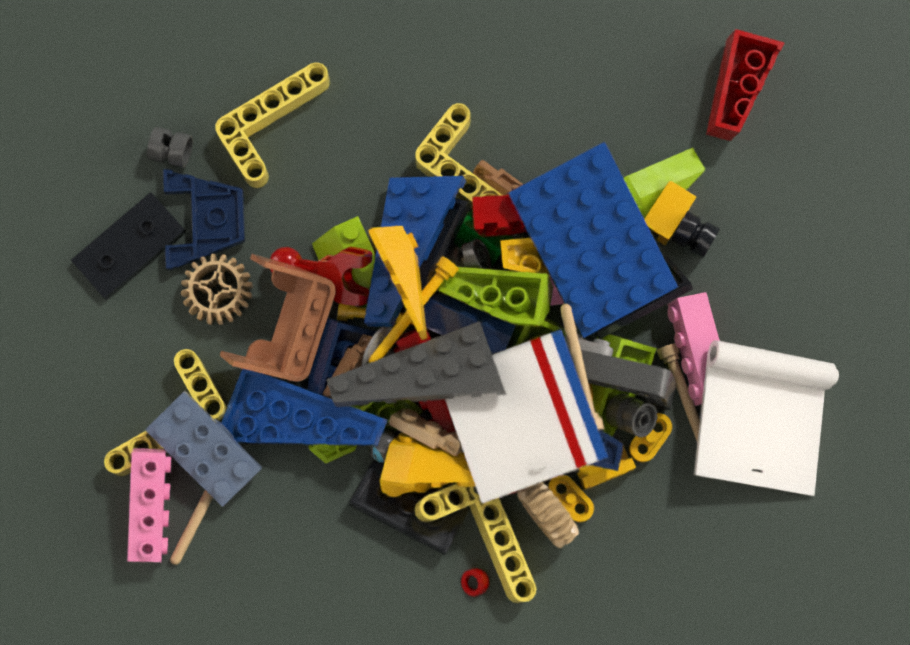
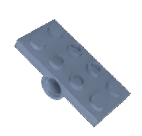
(203, 448)

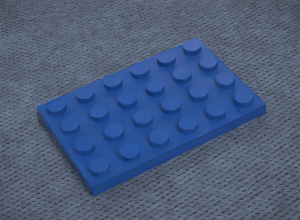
(593, 239)

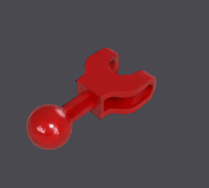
(334, 268)

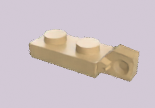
(425, 431)

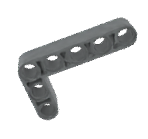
(650, 381)

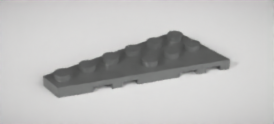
(433, 370)

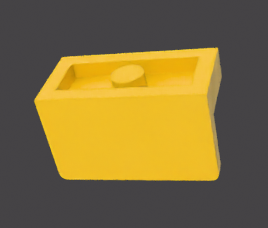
(669, 211)
(592, 476)

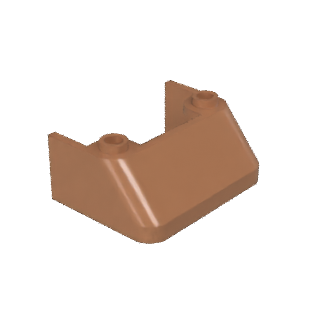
(298, 326)

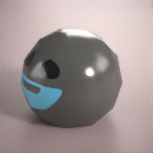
(379, 452)

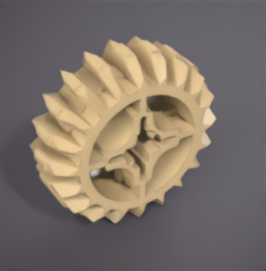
(219, 268)
(548, 514)

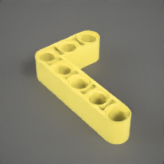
(266, 116)
(441, 150)
(204, 399)
(488, 530)

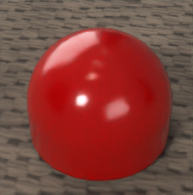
(482, 578)

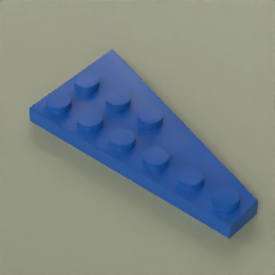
(420, 208)
(281, 413)

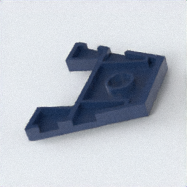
(216, 218)

